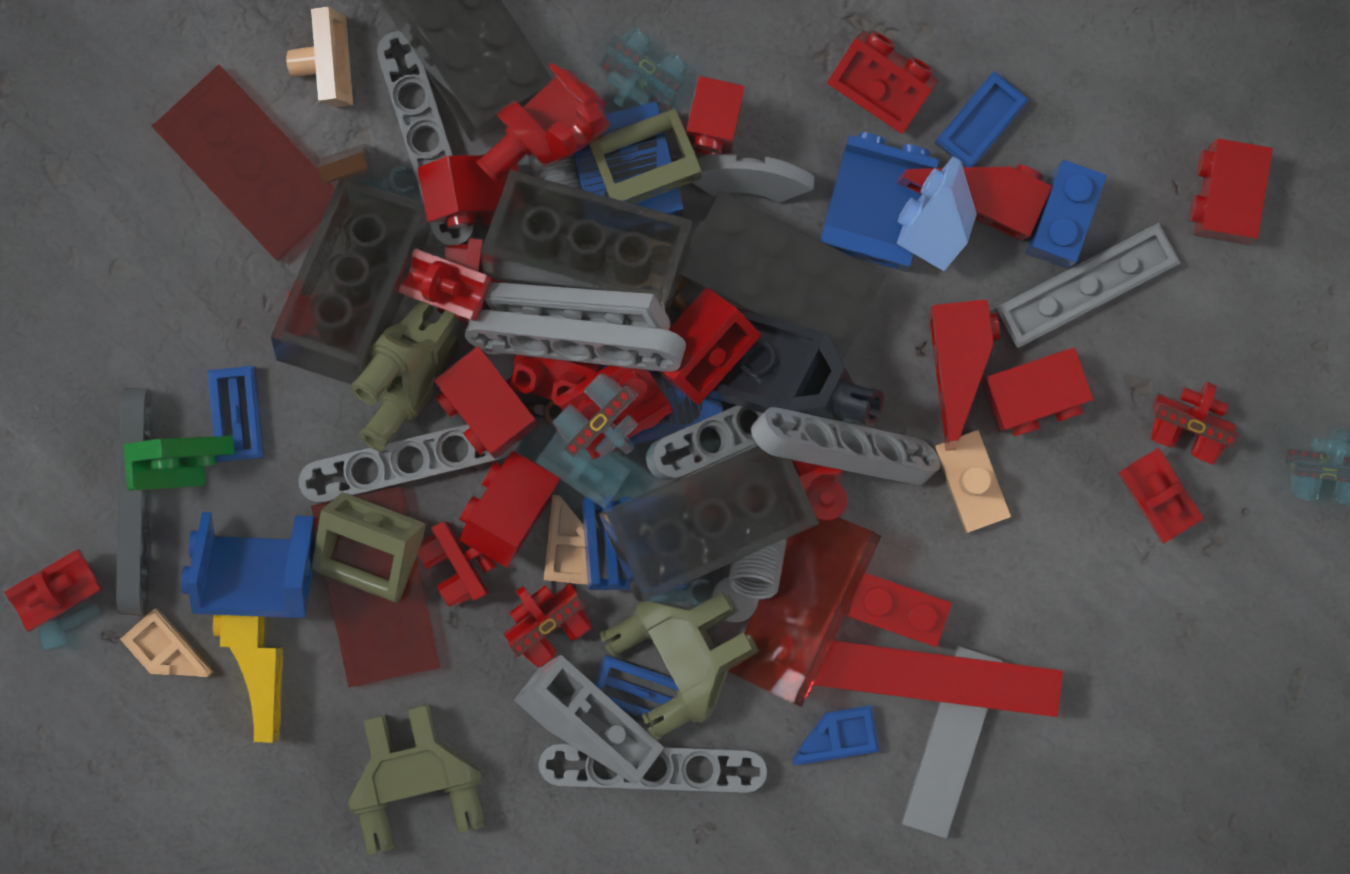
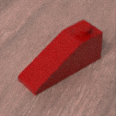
(1001, 196)
(961, 347)

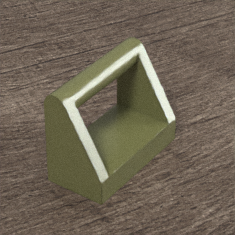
(654, 181)
(375, 528)

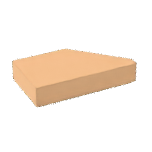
(565, 545)
(163, 648)

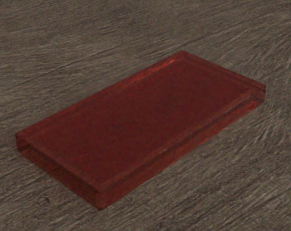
(246, 162)
(802, 619)
(373, 633)

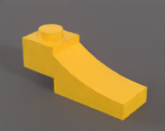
(260, 668)

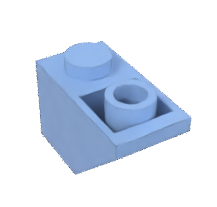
(941, 218)

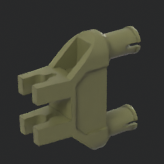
(403, 372)
(688, 654)
(409, 773)

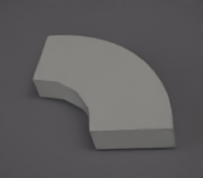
(770, 178)

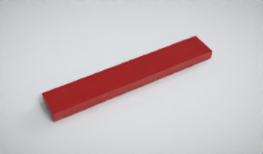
(941, 678)

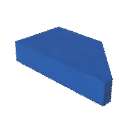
(839, 736)

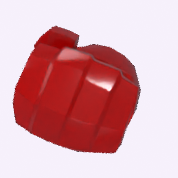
(550, 126)

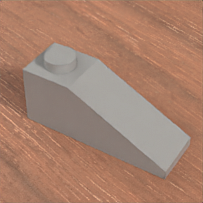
(588, 719)

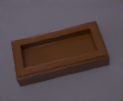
(344, 164)

